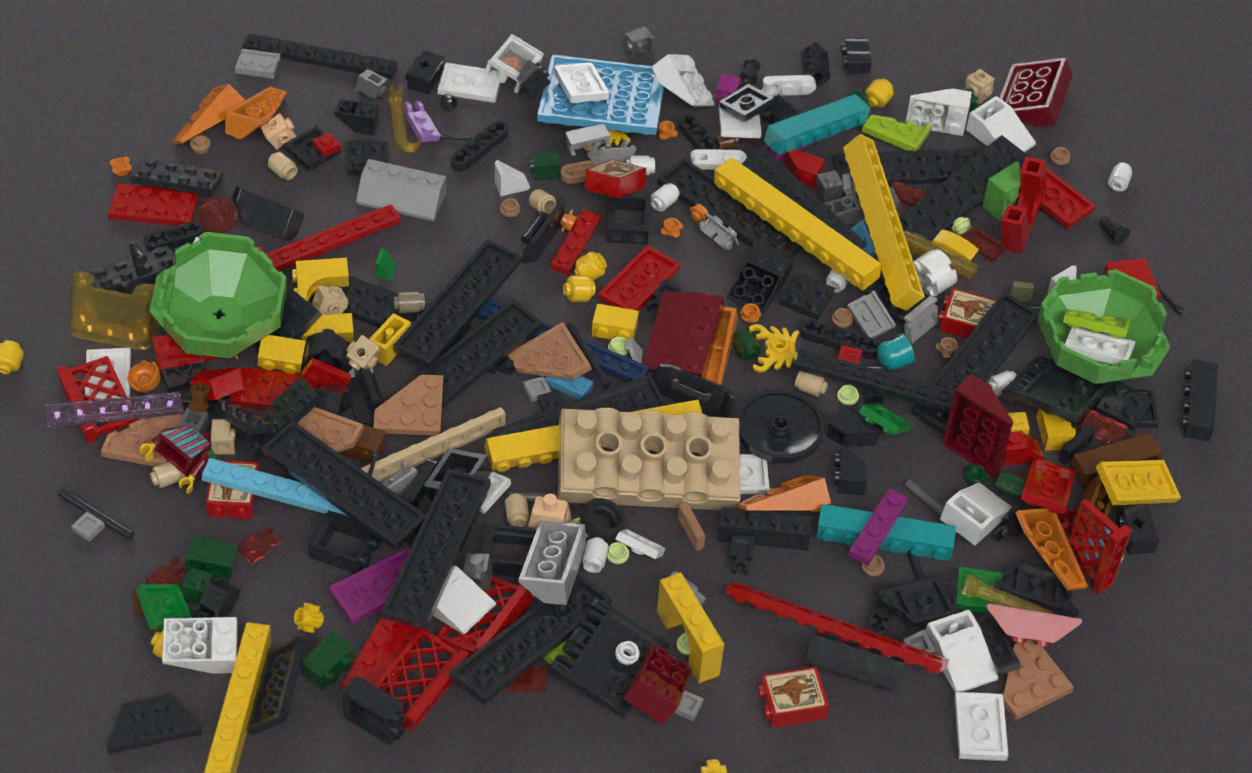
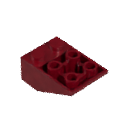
(658, 684)

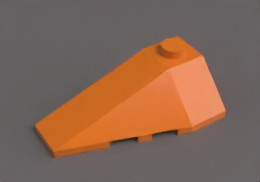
(211, 112)
(253, 112)
(722, 346)
(799, 493)
(1050, 541)

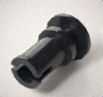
(1116, 232)

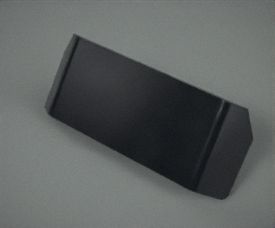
(267, 214)
(539, 242)
(686, 387)
(365, 395)

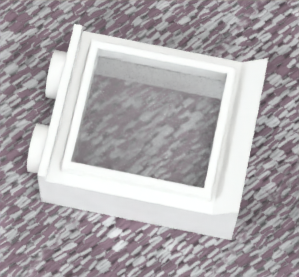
(512, 58)

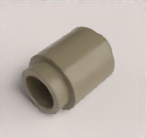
(409, 302)

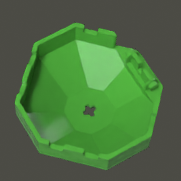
(217, 276)
(1106, 295)

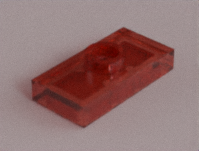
(985, 243)
(1106, 428)

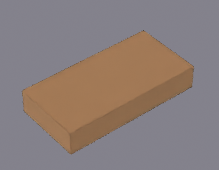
(691, 526)

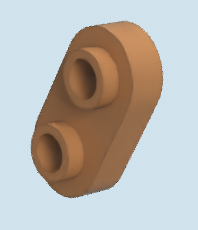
(575, 172)

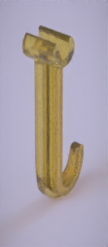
(398, 124)
(974, 587)

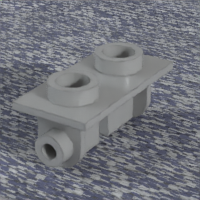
(725, 236)

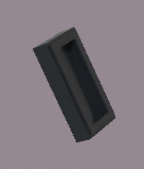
(1077, 444)

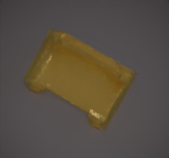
(110, 314)

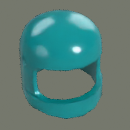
(895, 353)

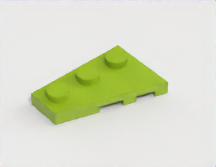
(902, 135)
(1104, 324)

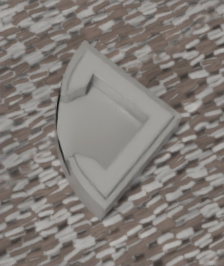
(635, 350)

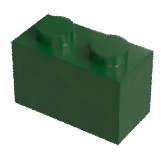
(211, 556)
(328, 661)

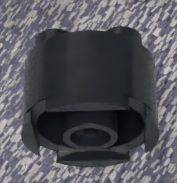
(328, 348)

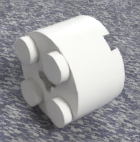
(935, 272)

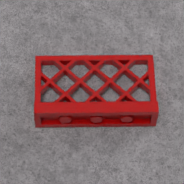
(74, 393)
(1110, 555)
(511, 612)
(437, 685)

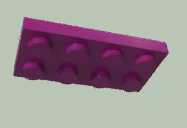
(369, 588)

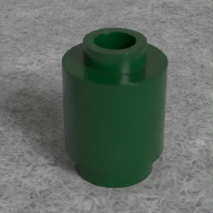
(746, 345)
(1010, 485)

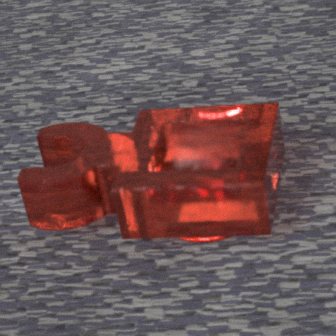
(258, 546)
(166, 575)

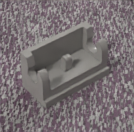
(587, 137)
(604, 154)
(401, 480)

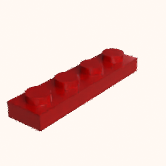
(575, 242)

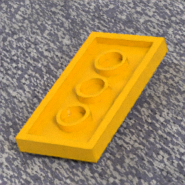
(1138, 482)

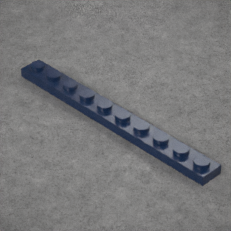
(608, 360)

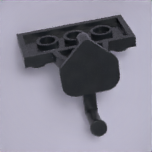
(138, 270)

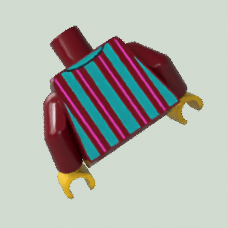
(183, 449)

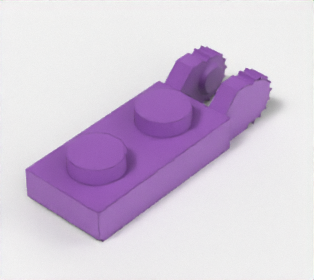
(420, 122)

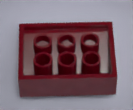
(1037, 90)
(685, 331)
(978, 426)

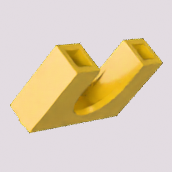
(327, 273)
(680, 606)

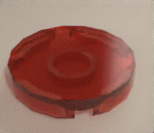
(217, 214)

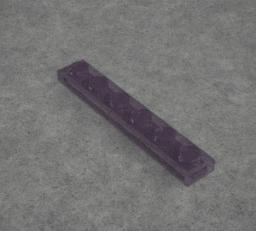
(113, 409)

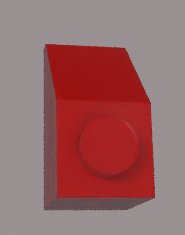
(804, 166)
(221, 381)
(1021, 449)

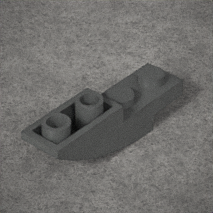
(849, 207)

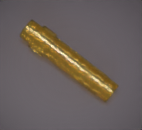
(920, 245)

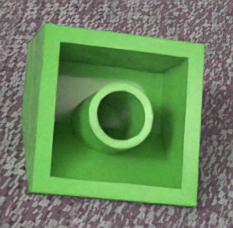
(1002, 190)

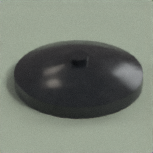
(780, 426)

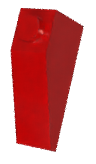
(171, 355)

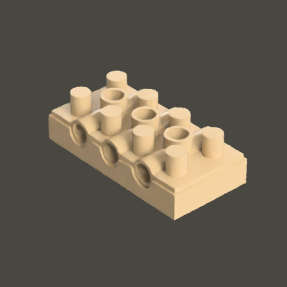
(646, 479)

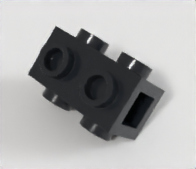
(816, 63)

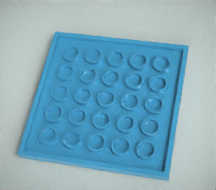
(631, 105)

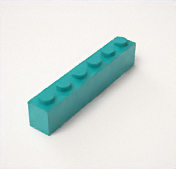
(817, 124)
(907, 534)

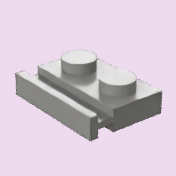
(257, 63)
(871, 315)
(921, 319)

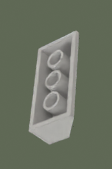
(406, 189)
(554, 561)

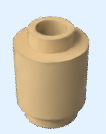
(282, 166)
(542, 201)
(811, 384)
(165, 475)
(517, 510)

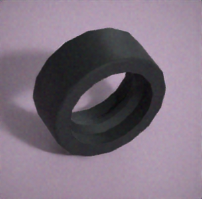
(610, 511)

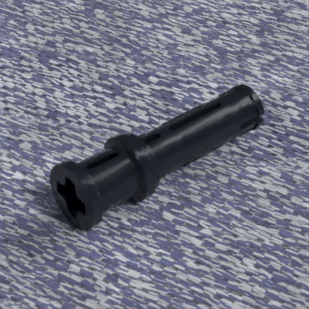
(749, 75)

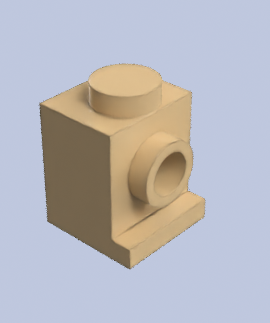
(222, 437)

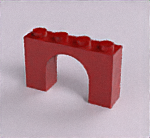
(1020, 219)

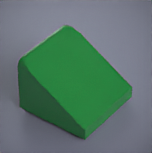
(385, 265)

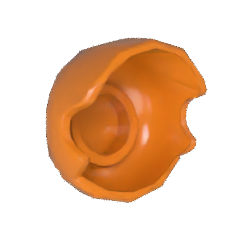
(144, 377)

